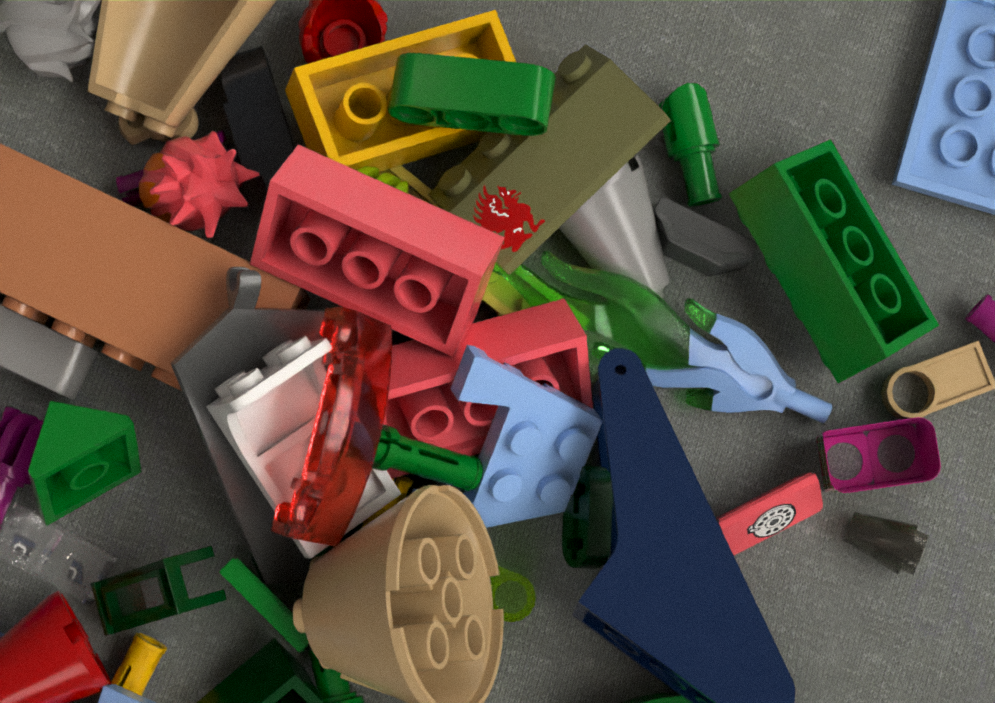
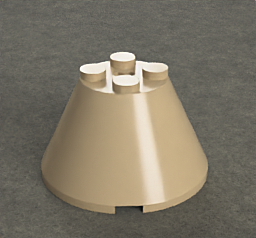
(409, 602)

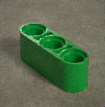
(472, 94)

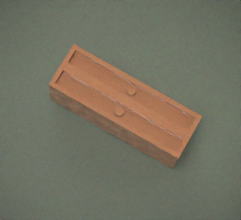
(112, 268)

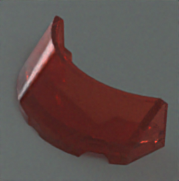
(343, 431)

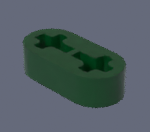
(588, 520)

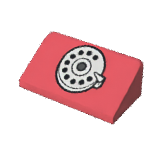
(771, 512)

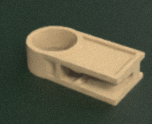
(948, 378)

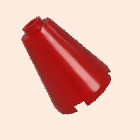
(49, 657)

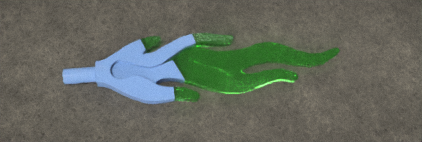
(732, 375)

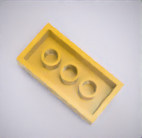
(346, 97)

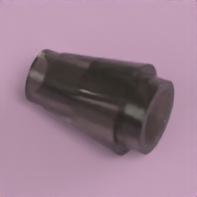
(887, 541)

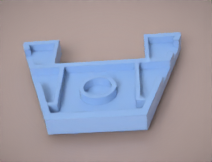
(532, 444)

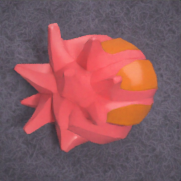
(193, 183)

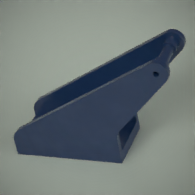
(671, 580)

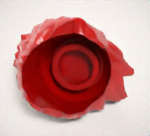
(340, 27)

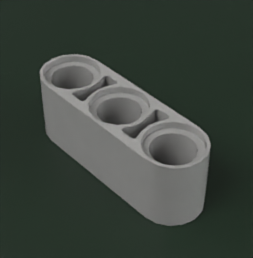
(43, 354)

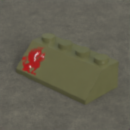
(538, 182)

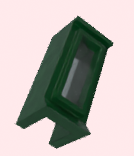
(150, 593)

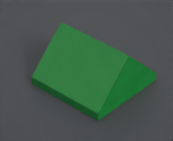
(80, 457)

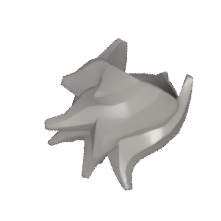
(50, 33)

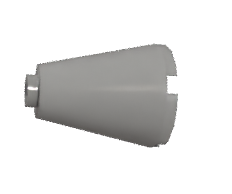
(619, 229)

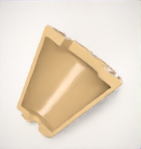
(166, 54)

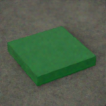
(264, 602)

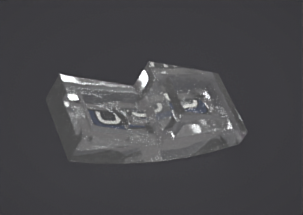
(53, 553)

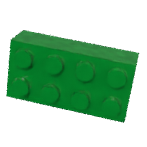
(833, 260)

